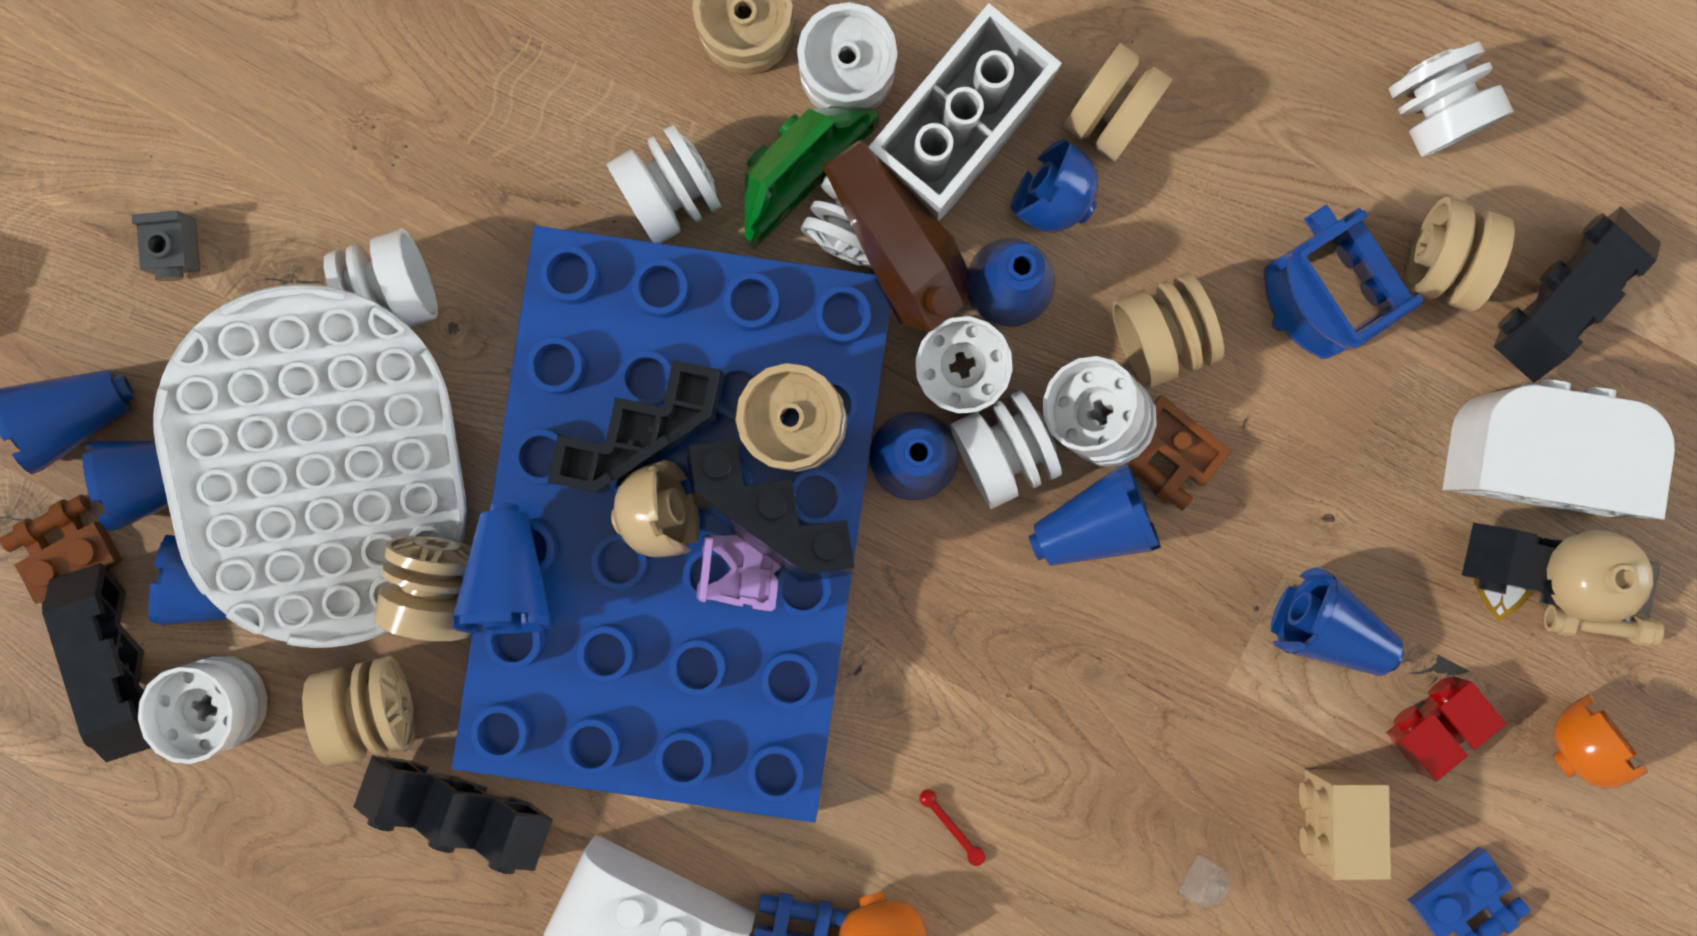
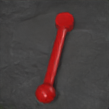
(974, 853)

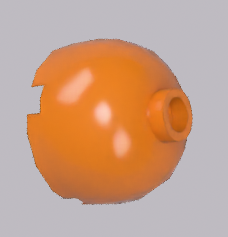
(1594, 747)
(883, 918)

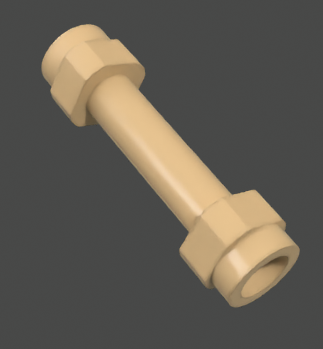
(1640, 631)

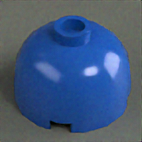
(1059, 191)

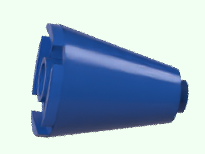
(1003, 294)
(60, 414)
(896, 468)
(124, 480)
(1097, 523)
(502, 577)
(175, 595)
(1334, 626)

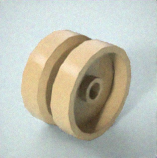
(748, 43)
(1116, 102)
(1459, 254)
(771, 397)

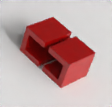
(1450, 716)

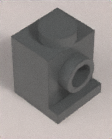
(181, 247)

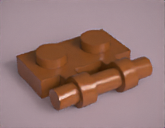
(1185, 446)
(77, 550)

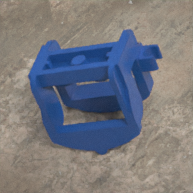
(1305, 305)

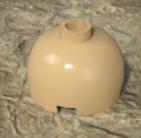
(655, 511)
(1600, 576)

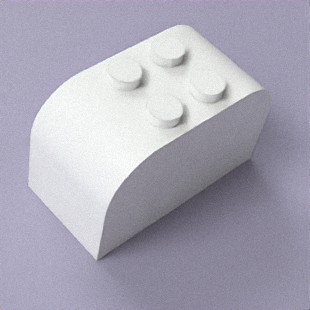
(965, 110)
(1563, 451)
(632, 896)

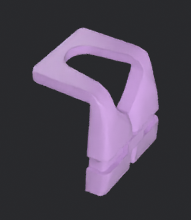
(748, 581)

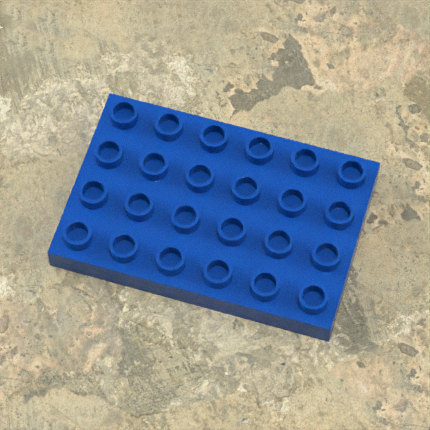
(636, 674)

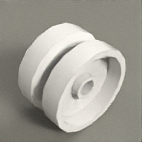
(843, 34)

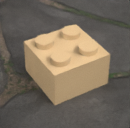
(1346, 824)

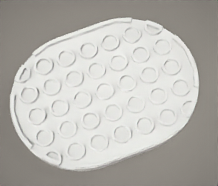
(295, 449)

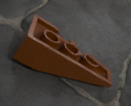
(901, 239)

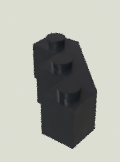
(1577, 294)
(640, 431)
(766, 515)
(1520, 560)
(96, 659)
(452, 813)

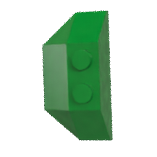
(793, 165)

